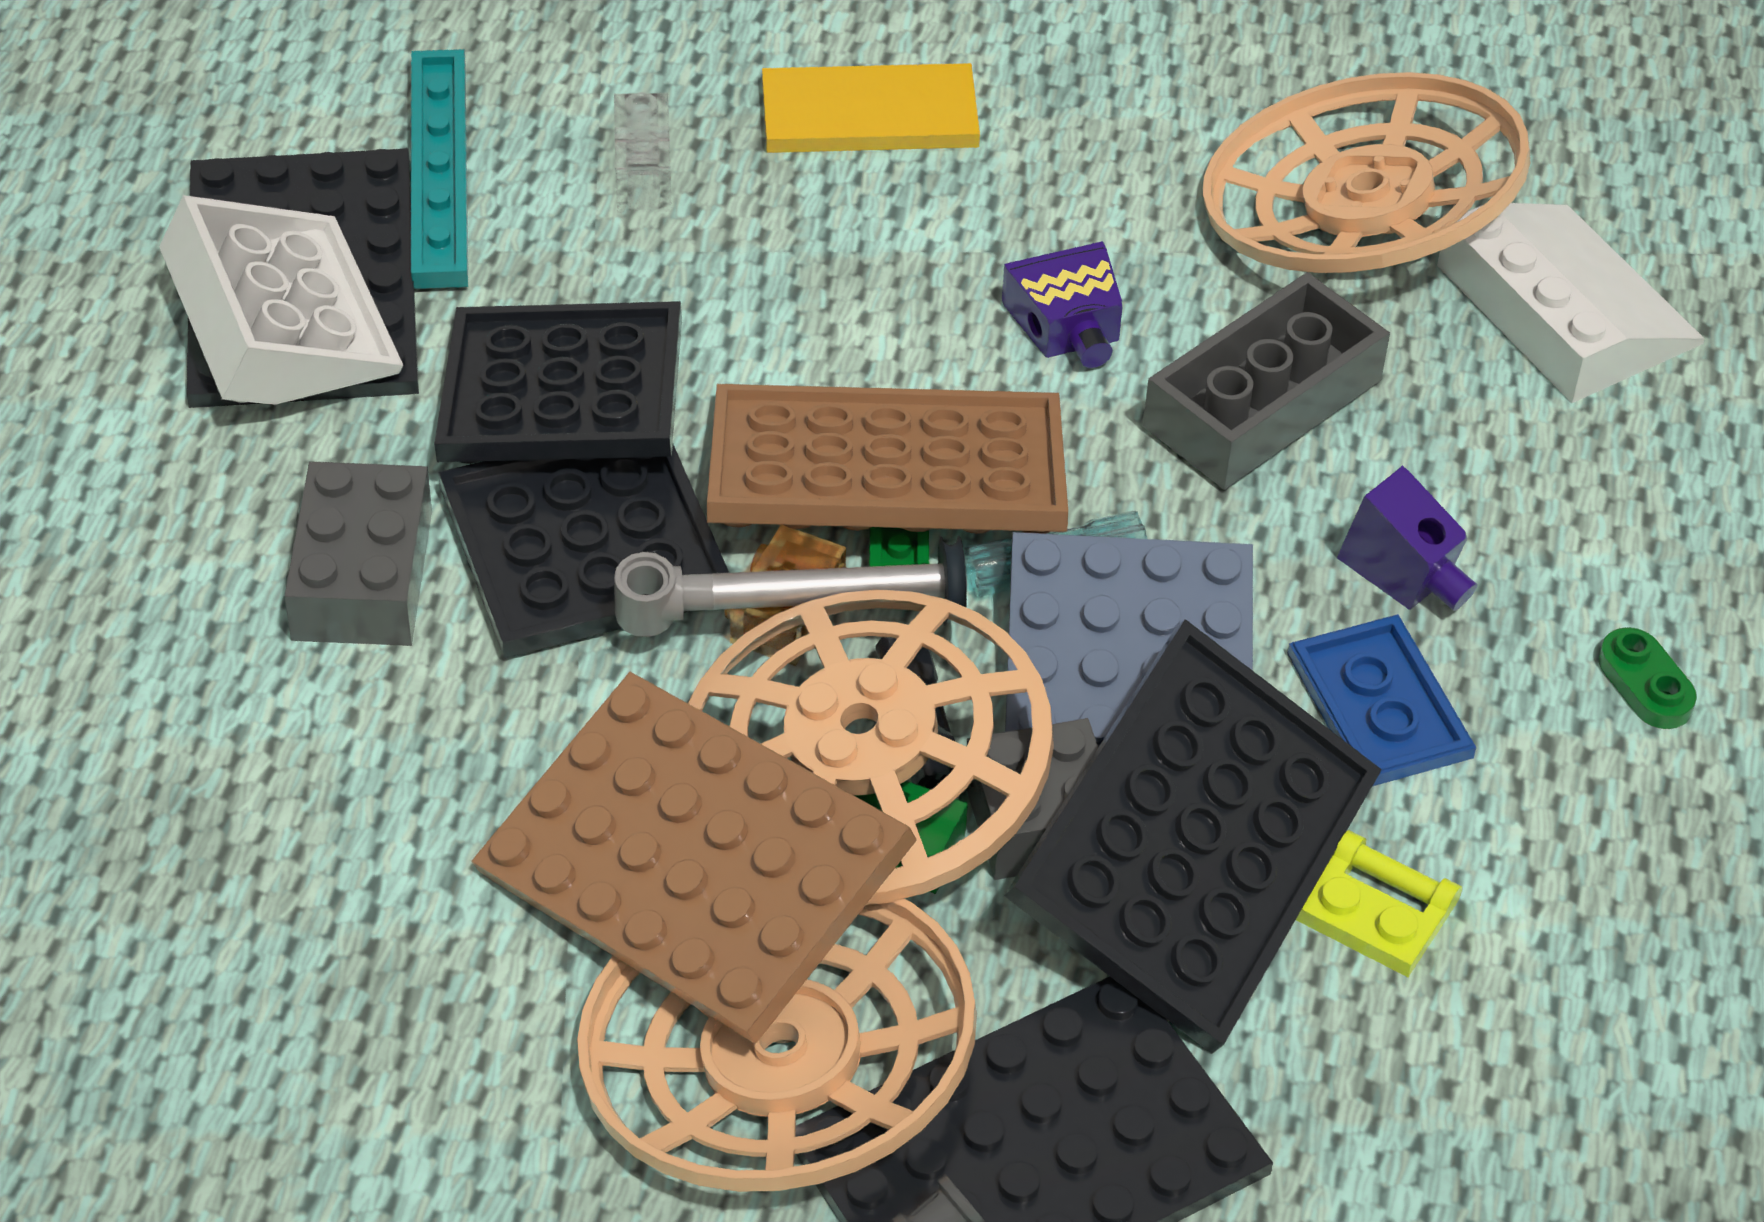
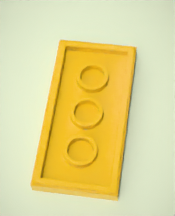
(870, 108)

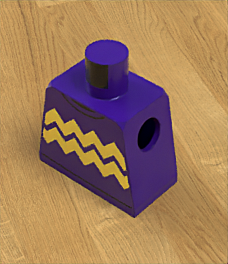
(1066, 302)

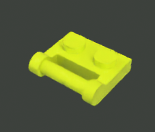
(1371, 919)

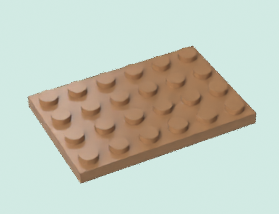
(887, 459)
(694, 854)

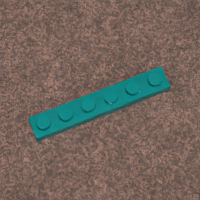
(439, 169)

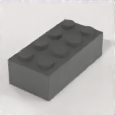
(1265, 380)

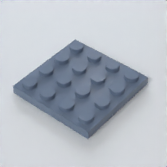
(1105, 607)

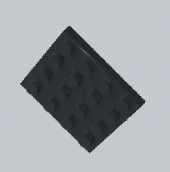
(560, 382)
(556, 529)

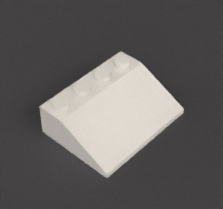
(1566, 298)
(275, 301)

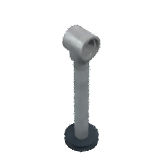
(674, 593)

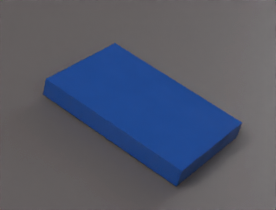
(1382, 698)

